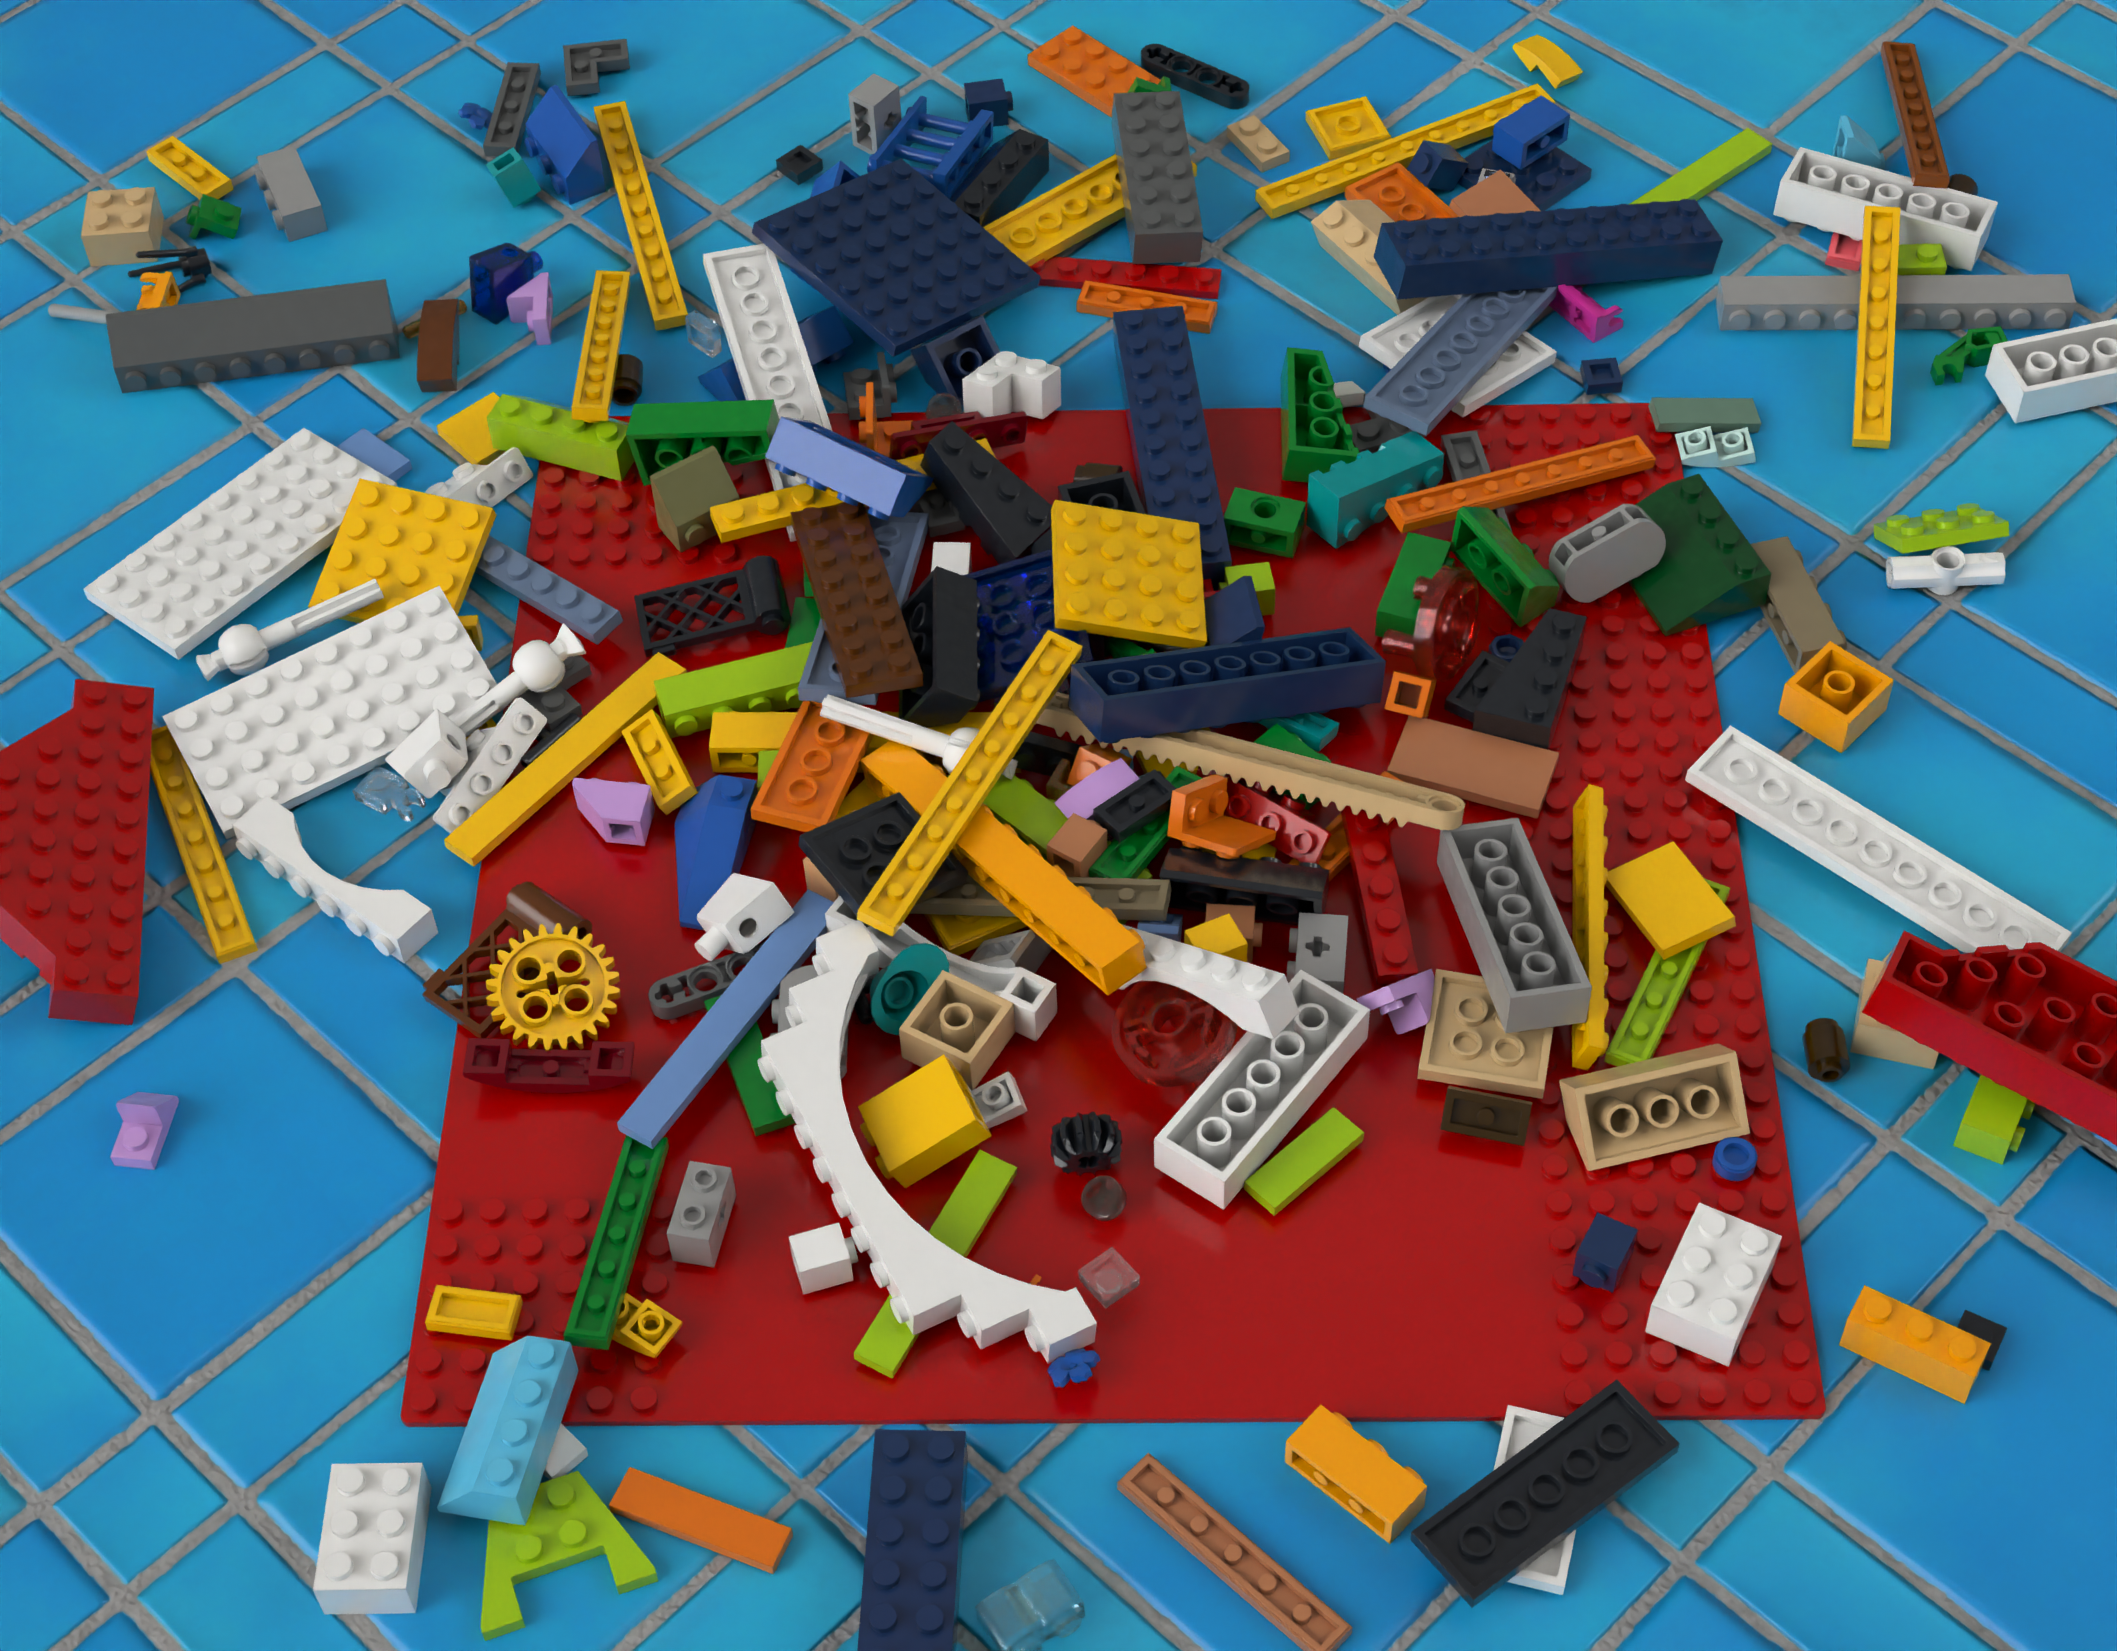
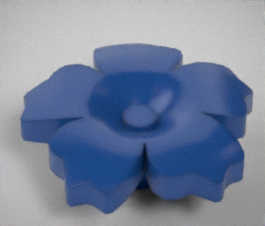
(477, 116)
(1073, 1367)

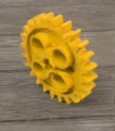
(546, 954)

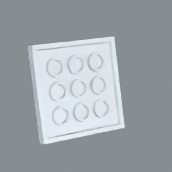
(1398, 335)

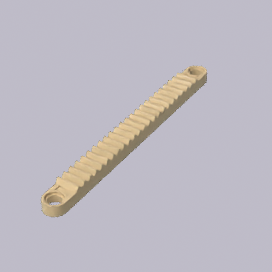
(1281, 770)

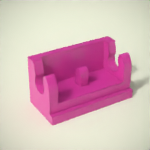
(1586, 313)

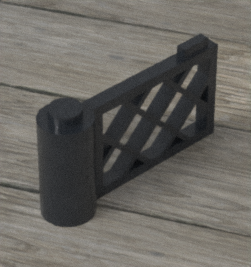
(762, 604)

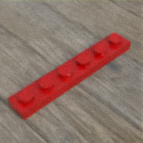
(1167, 279)
(1379, 897)

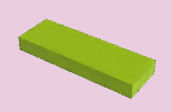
(1303, 1161)

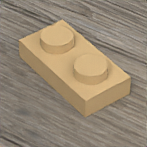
(1258, 143)

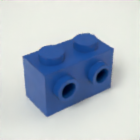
(1530, 132)

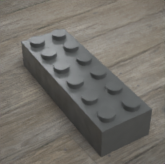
(1156, 177)

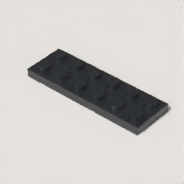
(1544, 1493)

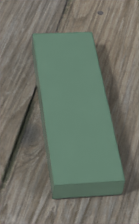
(1696, 413)

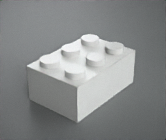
(1713, 1284)
(372, 1538)

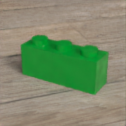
(1417, 558)

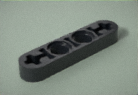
(1226, 91)

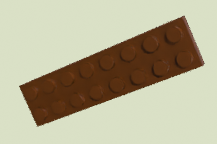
(856, 600)

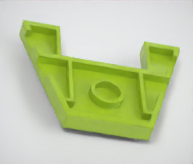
(562, 1529)

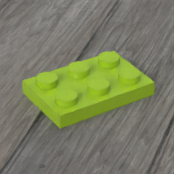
(1940, 528)

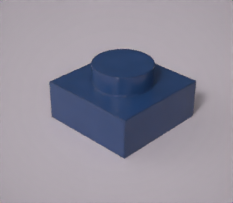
(1601, 376)

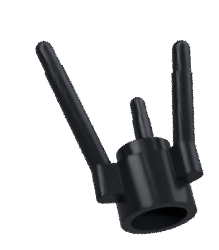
(191, 261)

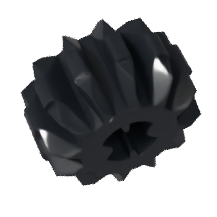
(1086, 1143)

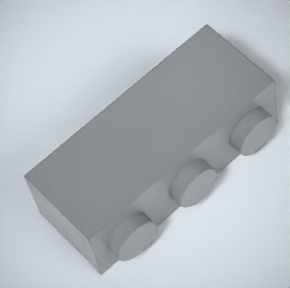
(290, 194)

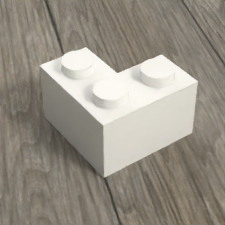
(1013, 385)

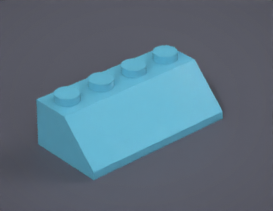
(511, 1431)

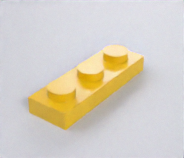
(189, 169)
(659, 762)

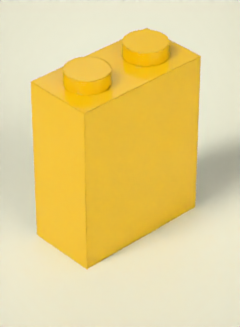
(923, 1122)

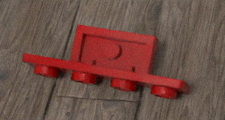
(1293, 824)

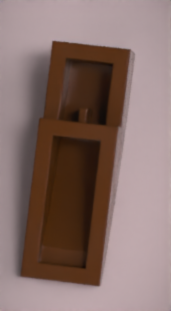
(438, 346)

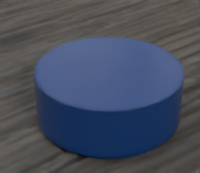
(1734, 1159)

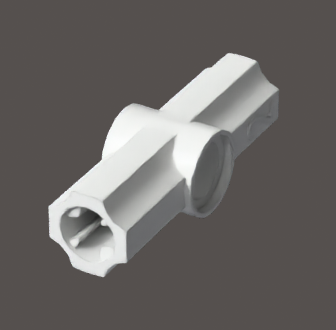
(1945, 570)

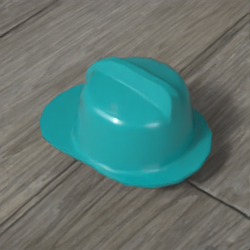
(904, 983)

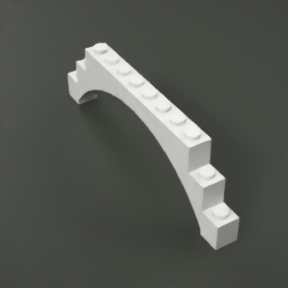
(919, 1271)

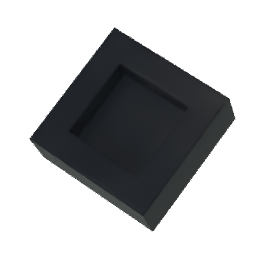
(799, 164)
(1985, 1330)

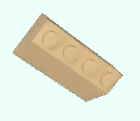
(1350, 236)
(1655, 1106)

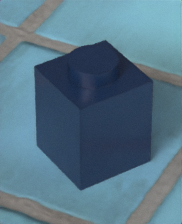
(988, 96)
(1437, 165)
(1604, 1252)

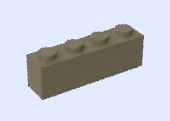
(1794, 605)

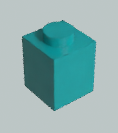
(513, 177)

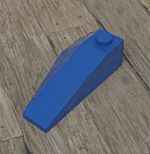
(711, 841)

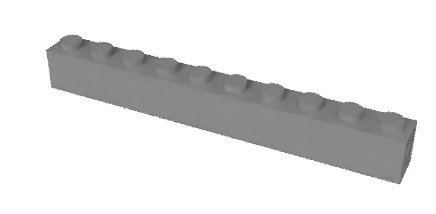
(1921, 302)

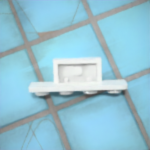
(485, 483)
(491, 760)

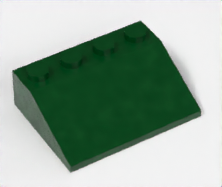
(1705, 563)

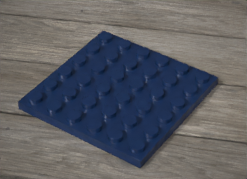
(896, 256)

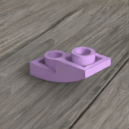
(1096, 789)

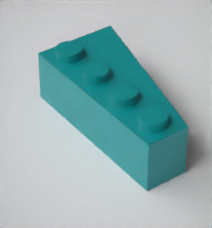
(1355, 493)

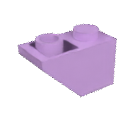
(616, 809)

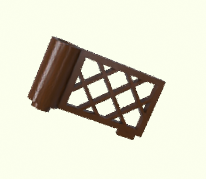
(525, 909)

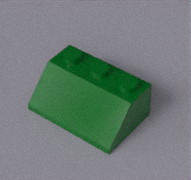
(1503, 564)

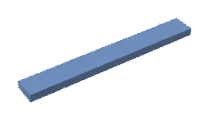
(725, 1023)

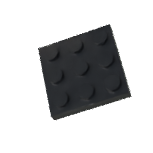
(861, 845)

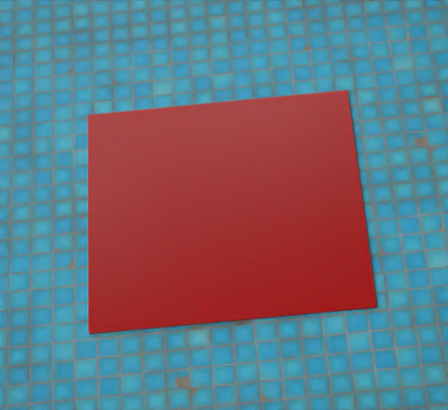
(1387, 1291)

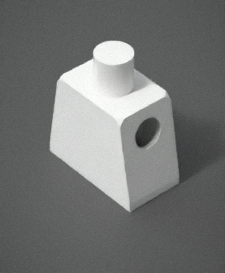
(428, 756)
(740, 915)

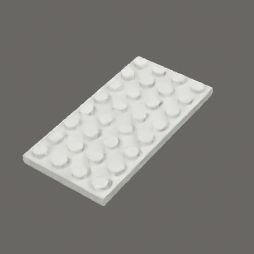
(234, 544)
(329, 708)

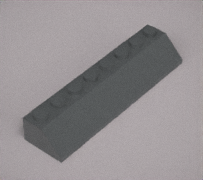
(253, 336)

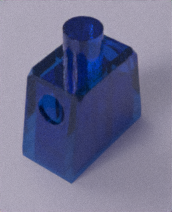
(498, 274)

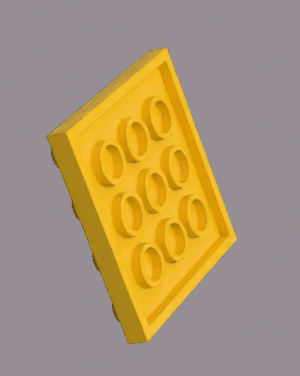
(406, 544)
(1127, 575)

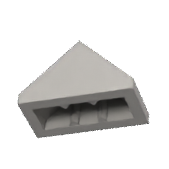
(1013, 950)

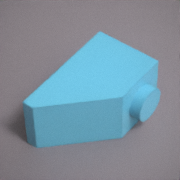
(1856, 144)

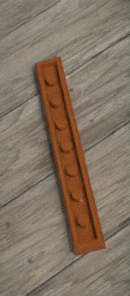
(1914, 115)

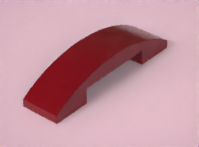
(549, 1071)

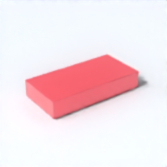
(1844, 252)

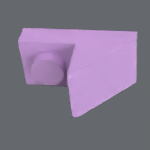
(534, 305)
(1405, 1001)
(143, 1129)

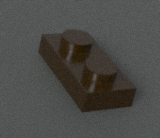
(1486, 1115)

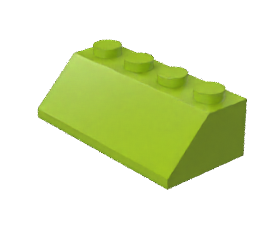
(551, 435)

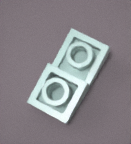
(1725, 449)

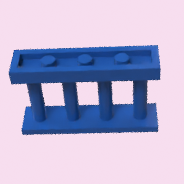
(952, 165)

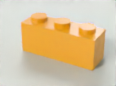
(1914, 1344)
(1356, 1473)

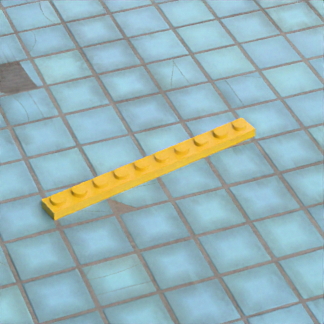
(1335, 175)
(641, 216)
(968, 784)

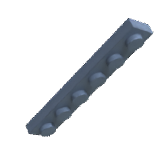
(547, 591)

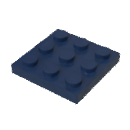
(1542, 181)

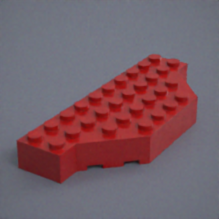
(78, 849)
(2013, 1017)

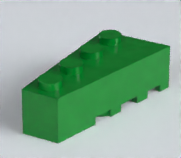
(1311, 417)
(674, 431)

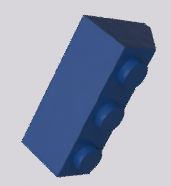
(565, 148)

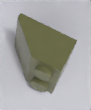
(686, 494)

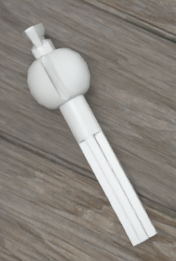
(246, 649)
(535, 667)
(930, 741)

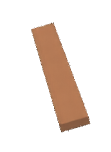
(1233, 1557)

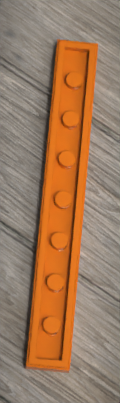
(1520, 483)

